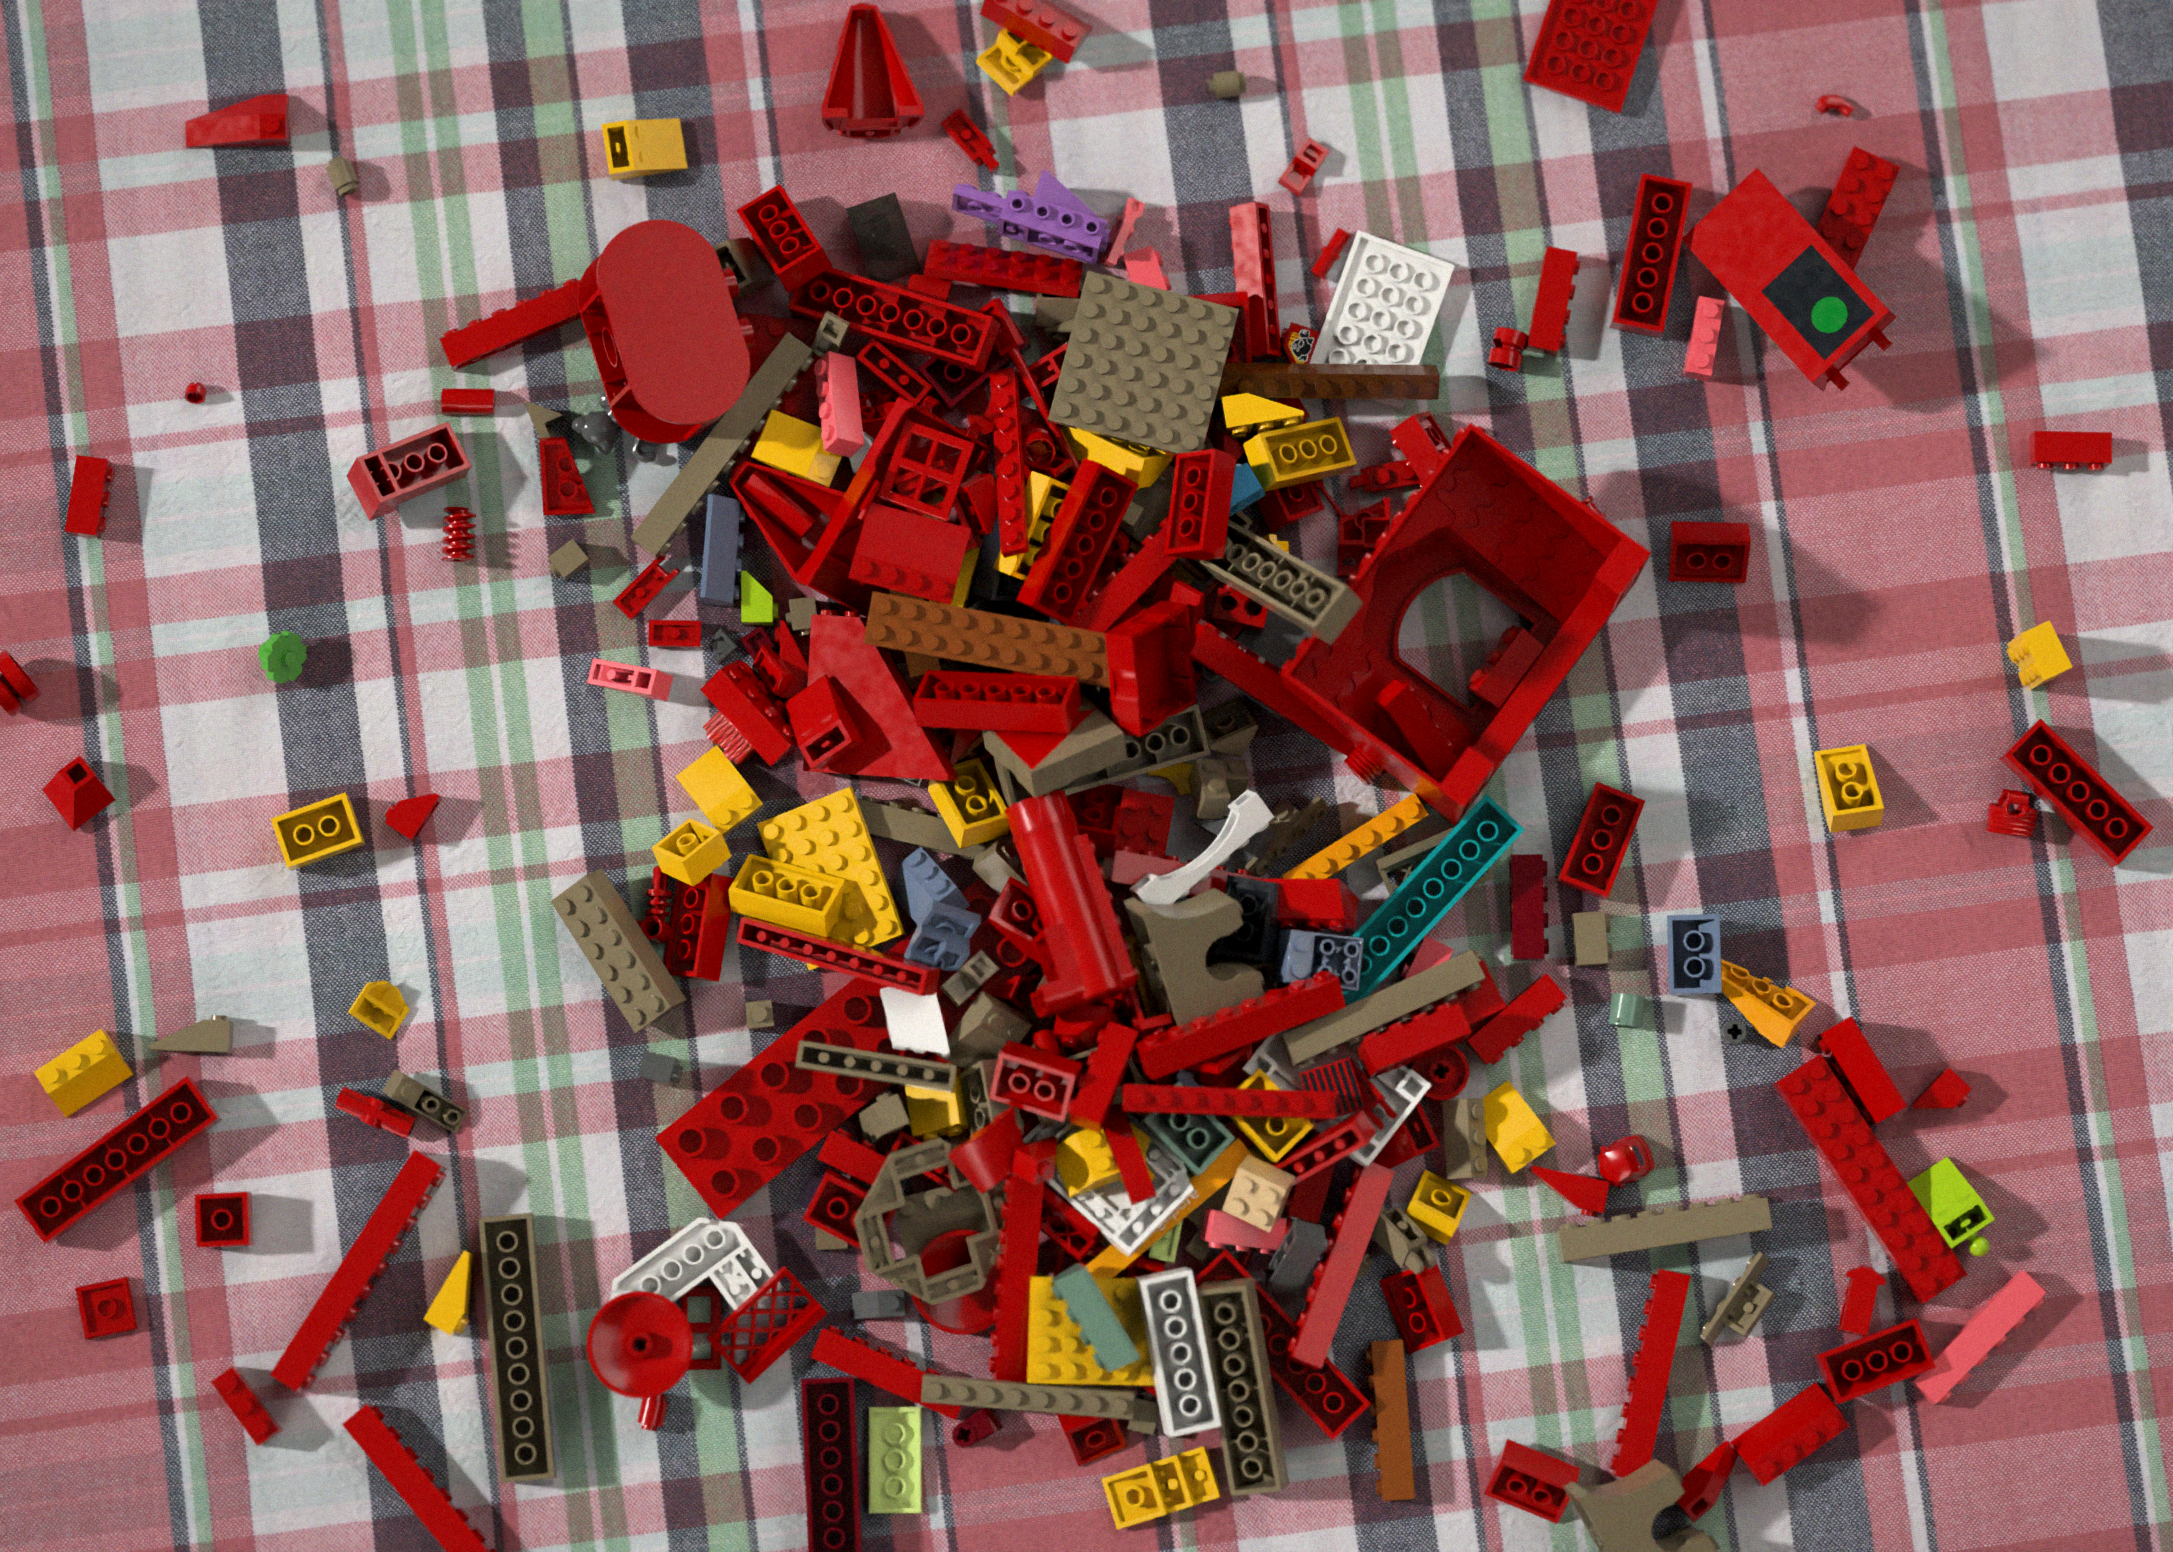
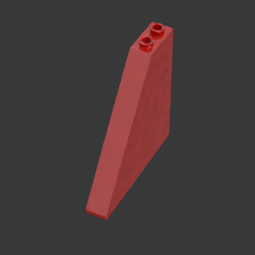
(876, 702)

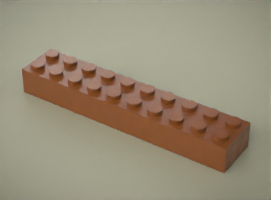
(986, 639)

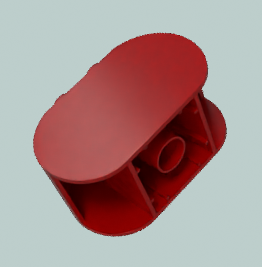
(665, 331)

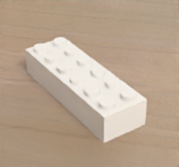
(1178, 1351)

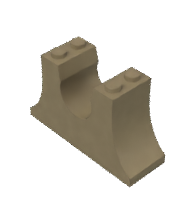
(1174, 951)
(1623, 1512)

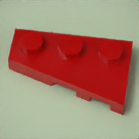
(561, 480)

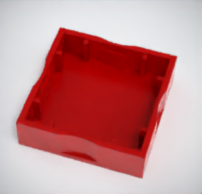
(1148, 670)

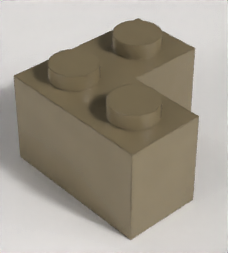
(1215, 783)

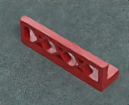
(1072, 1219)

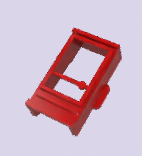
(907, 485)

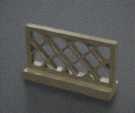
(1412, 853)

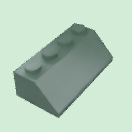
(1094, 1317)

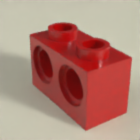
(1239, 615)

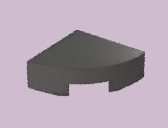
(722, 646)

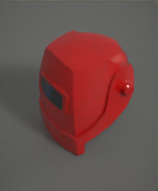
(1625, 1161)

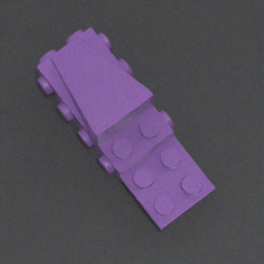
(1051, 211)

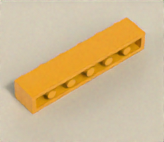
(1361, 841)

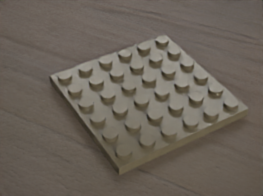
(1143, 364)

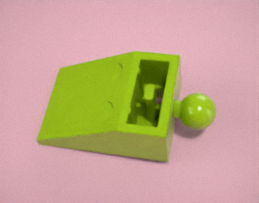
(1949, 1203)

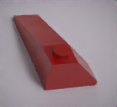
(244, 124)

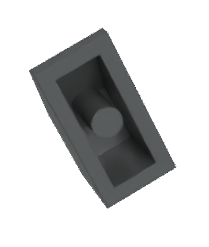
(878, 1304)

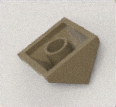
(1229, 727)

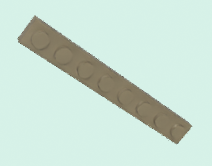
(1027, 1396)

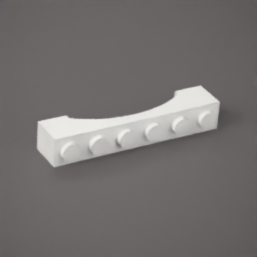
(1246, 817)

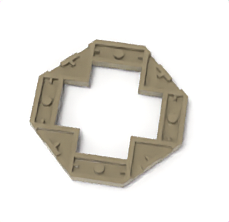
(908, 1271)

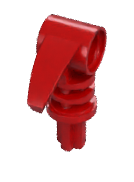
(657, 914)

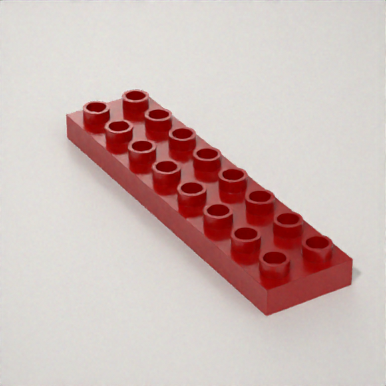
(778, 1113)

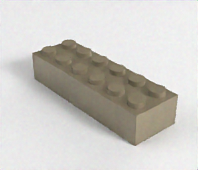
(618, 950)

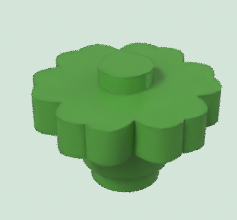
(282, 656)

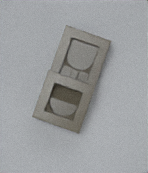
(830, 334)
(969, 978)

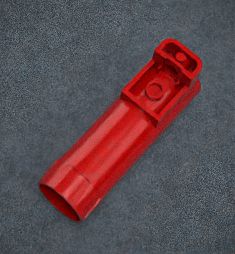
(1081, 935)

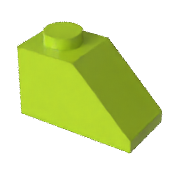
(756, 603)

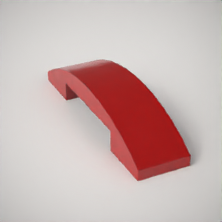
(1128, 1157)

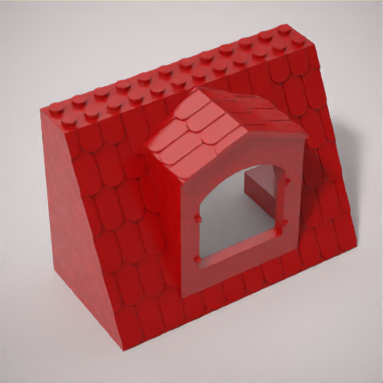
(1516, 540)

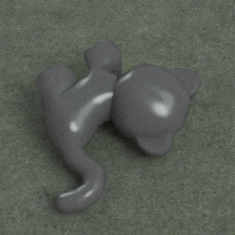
(600, 430)

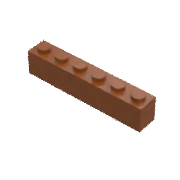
(1391, 1419)

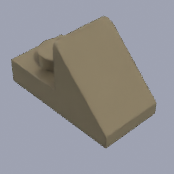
(543, 418)

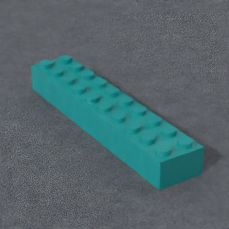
(1431, 891)

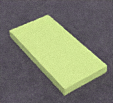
(895, 1459)

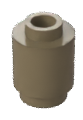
(1227, 84)
(342, 176)

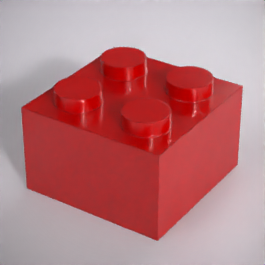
(223, 1219)

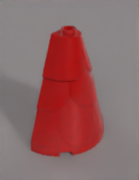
(869, 81)
(811, 496)

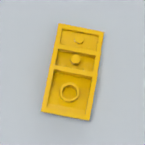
(1161, 1487)

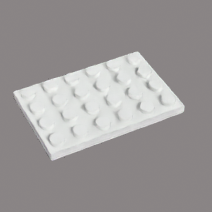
(1382, 307)

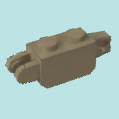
(1403, 1240)

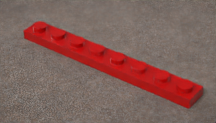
(1009, 462)

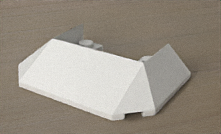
(693, 1255)

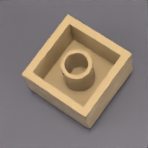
(1258, 1193)

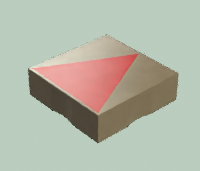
(1054, 760)

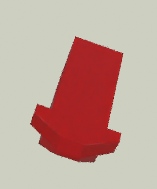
(1859, 1300)

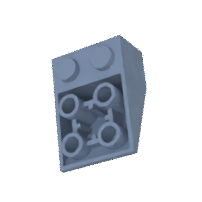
(1306, 953)

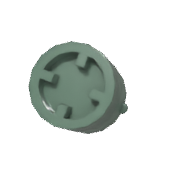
(1626, 1010)

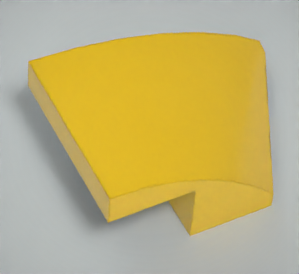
(1013, 61)

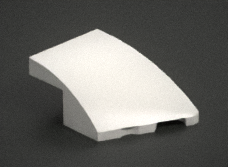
(914, 1021)

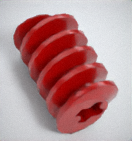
(458, 534)

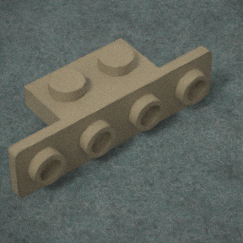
(1289, 827)
(1743, 1305)

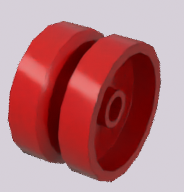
(14, 680)
(1454, 1076)

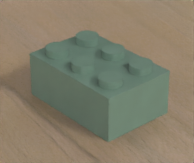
(1192, 1138)

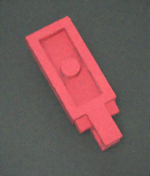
(1122, 231)

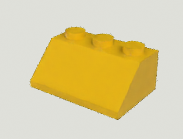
(83, 1072)
(1270, 1135)

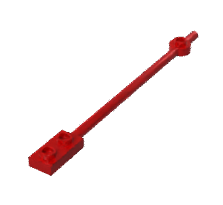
(1006, 343)

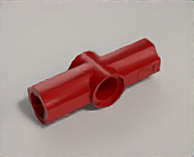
(375, 1112)

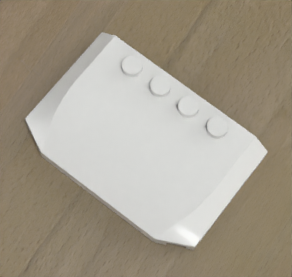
(1109, 1205)

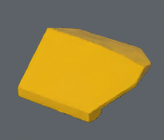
(380, 1007)

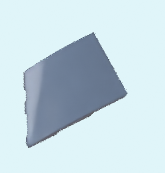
(943, 937)

